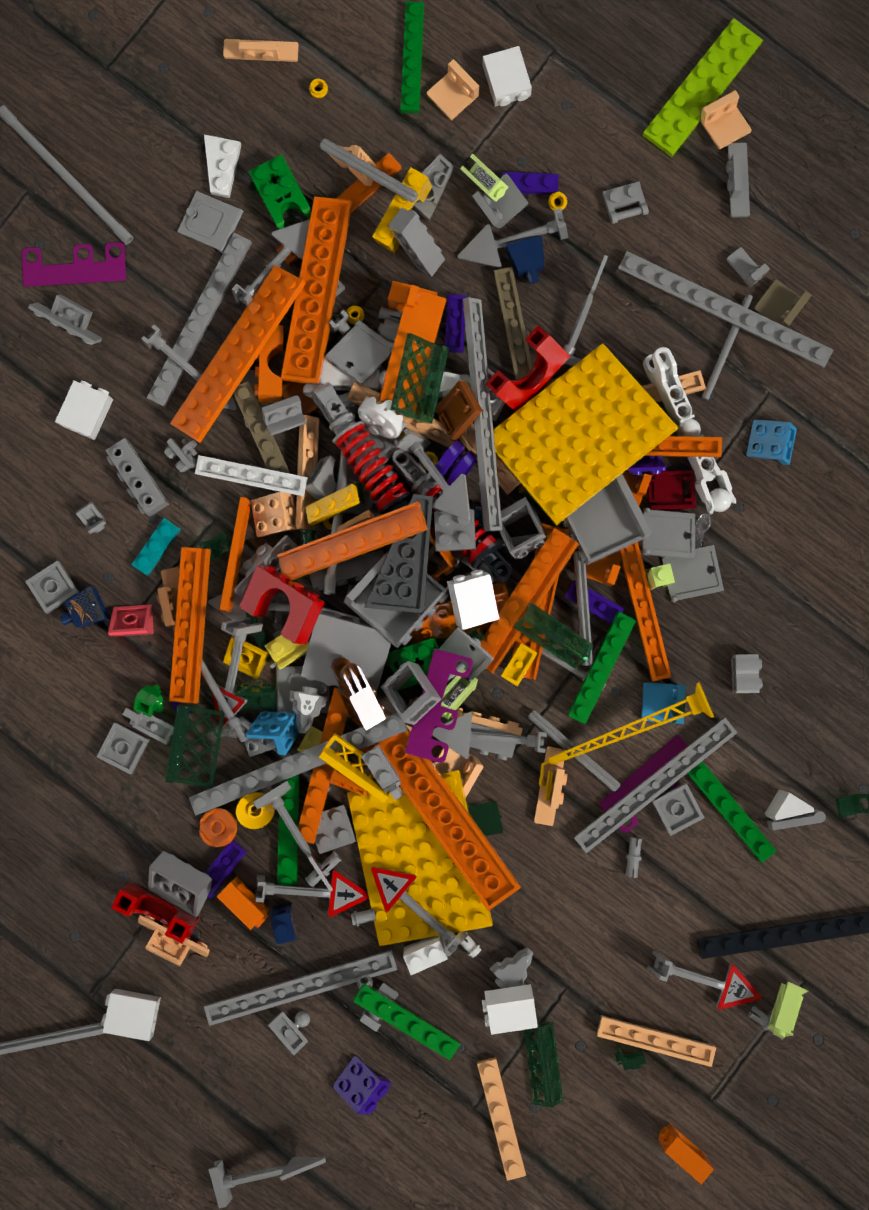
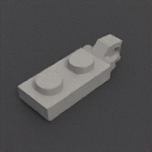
(151, 725)
(383, 771)

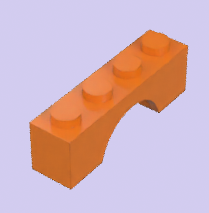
(270, 385)

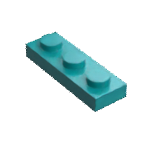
(156, 547)

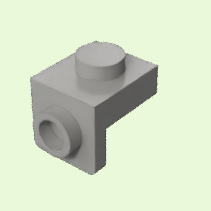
(91, 518)

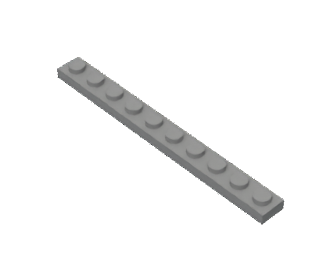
(200, 318)
(655, 784)
(299, 987)

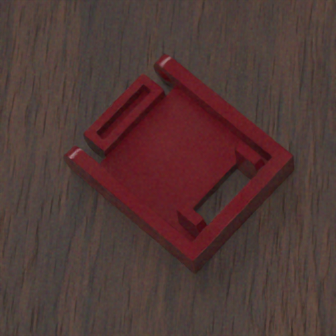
(668, 493)

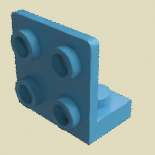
(772, 440)
(660, 696)
(276, 726)

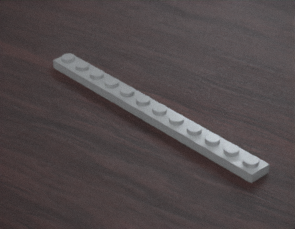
(725, 309)
(483, 423)
(292, 766)

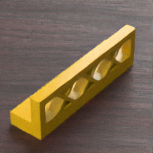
(350, 769)

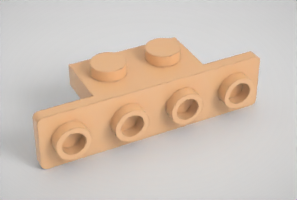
(260, 50)
(546, 809)
(167, 947)

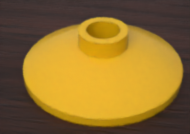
(253, 818)

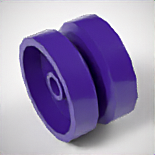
(453, 463)

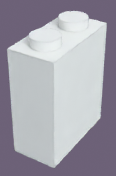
(507, 76)
(84, 409)
(473, 599)
(424, 954)
(510, 1009)
(130, 1014)

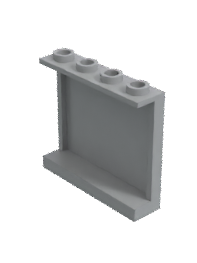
(607, 522)
(393, 624)
(347, 637)

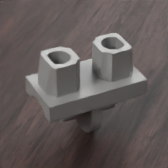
(184, 450)

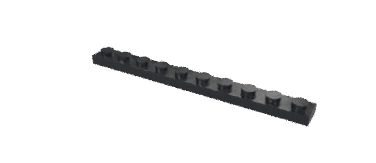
(784, 935)

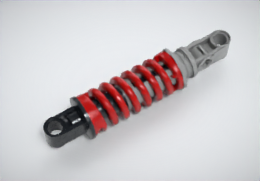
(354, 445)
(424, 484)

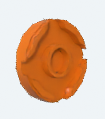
(218, 827)

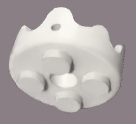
(379, 421)

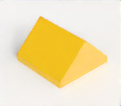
(251, 659)

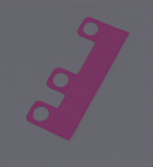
(79, 272)
(420, 739)
(665, 754)

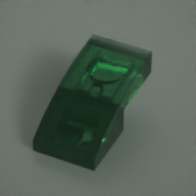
(260, 637)

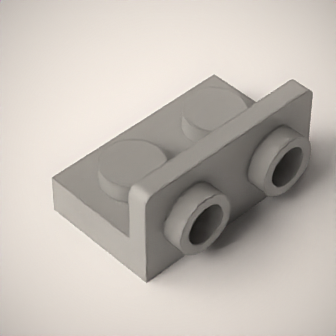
(283, 415)

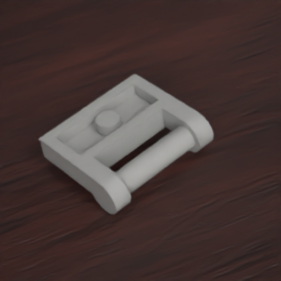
(624, 197)

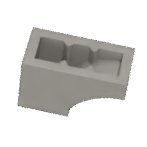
(321, 481)

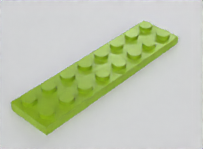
(702, 87)

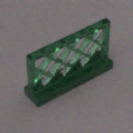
(430, 383)
(179, 739)

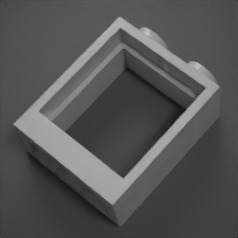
(511, 515)
(421, 705)

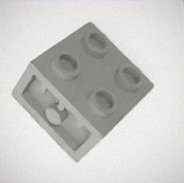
(506, 207)

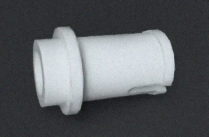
(470, 946)

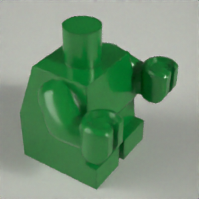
(149, 700)

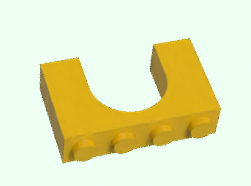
(417, 182)

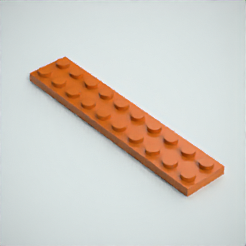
(316, 300)
(237, 353)
(451, 823)

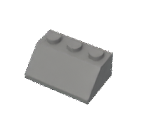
(179, 883)

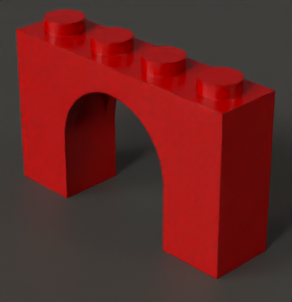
(548, 361)
(304, 604)
(138, 900)

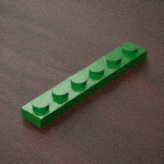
(412, 57)
(601, 667)
(731, 812)
(287, 845)
(406, 1021)

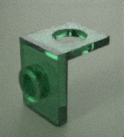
(851, 805)

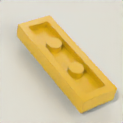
(332, 504)

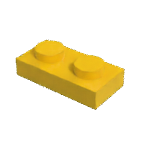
(519, 664)

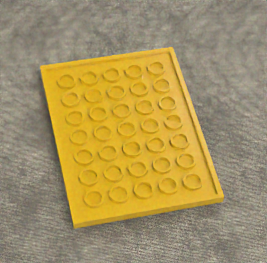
(580, 433)
(399, 840)

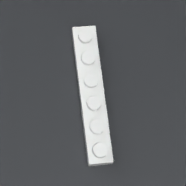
(251, 475)

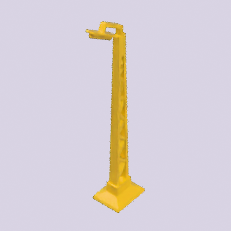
(697, 703)

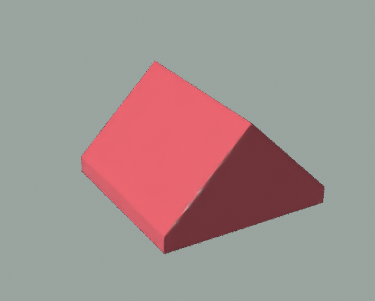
(131, 621)

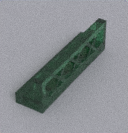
(557, 635)
(547, 1065)

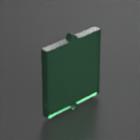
(487, 818)

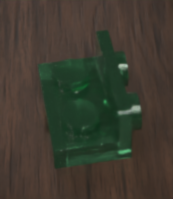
(257, 696)

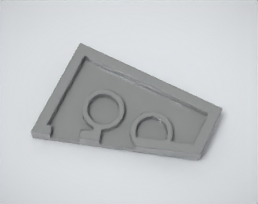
(438, 175)

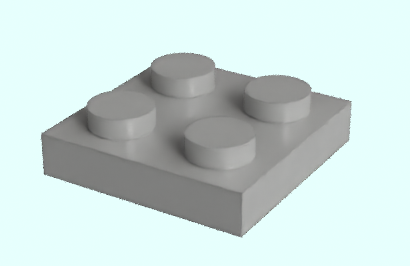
(454, 532)
(52, 587)
(123, 748)
(677, 809)
(334, 829)

